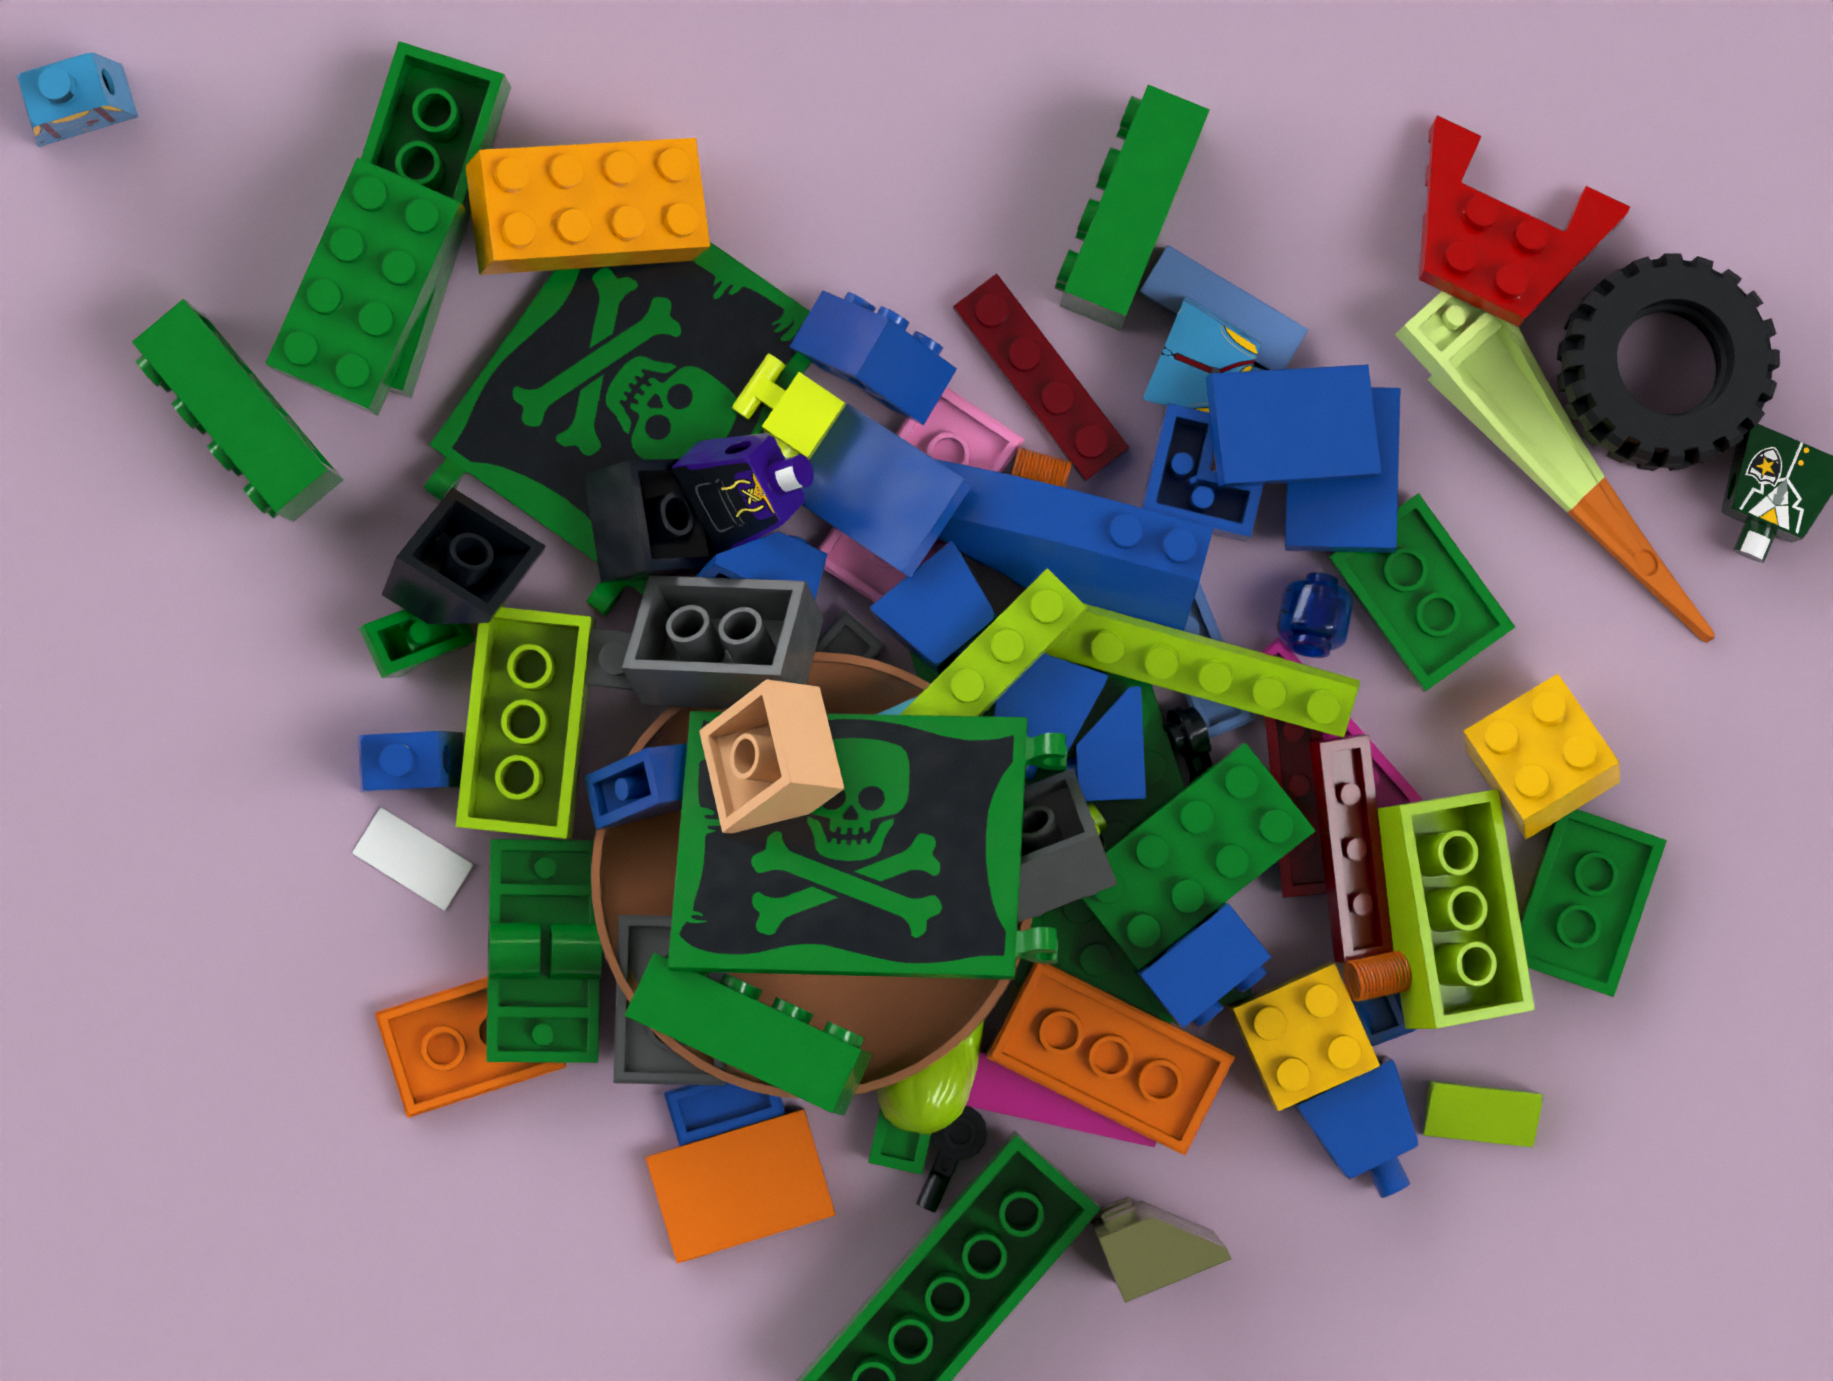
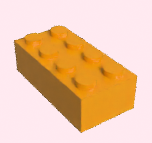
(587, 205)

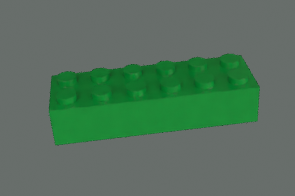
(427, 130)
(962, 1273)

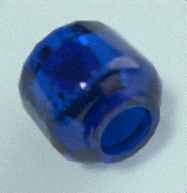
(1315, 615)

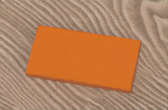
(1110, 1056)

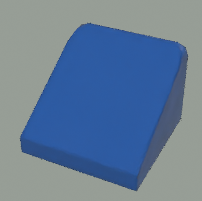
(1382, 1017)

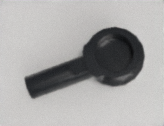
(1189, 738)
(955, 1142)

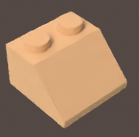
(771, 756)

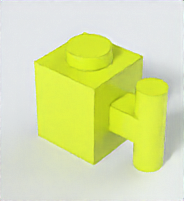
(798, 415)

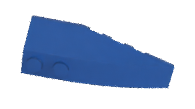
(1094, 545)

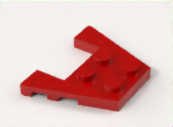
(1492, 250)

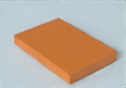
(441, 1049)
(740, 1185)

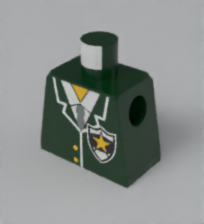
(1775, 489)

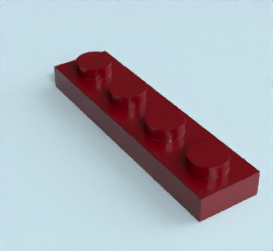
(1040, 377)
(1292, 768)
(1351, 847)

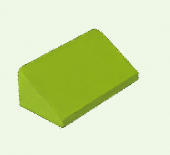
(1481, 1113)

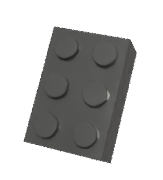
(719, 639)

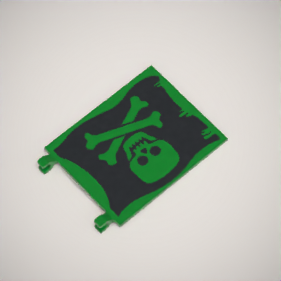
(612, 374)
(884, 879)

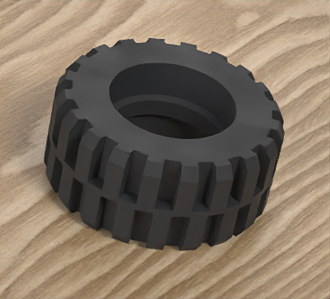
(1724, 317)

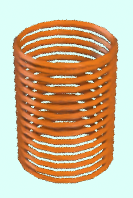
(1041, 469)
(1374, 971)

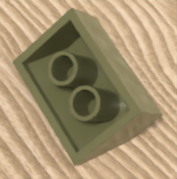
(1153, 1247)

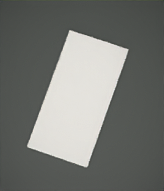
(412, 858)

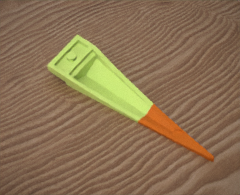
(1500, 388)

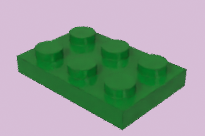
(1424, 597)
(1588, 899)

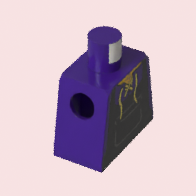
(742, 487)

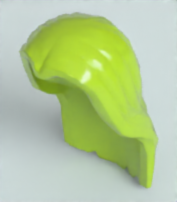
(936, 1094)

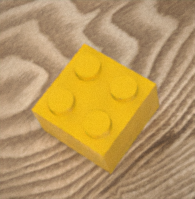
(1542, 756)
(1304, 1036)

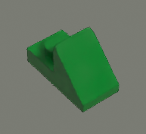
(405, 642)

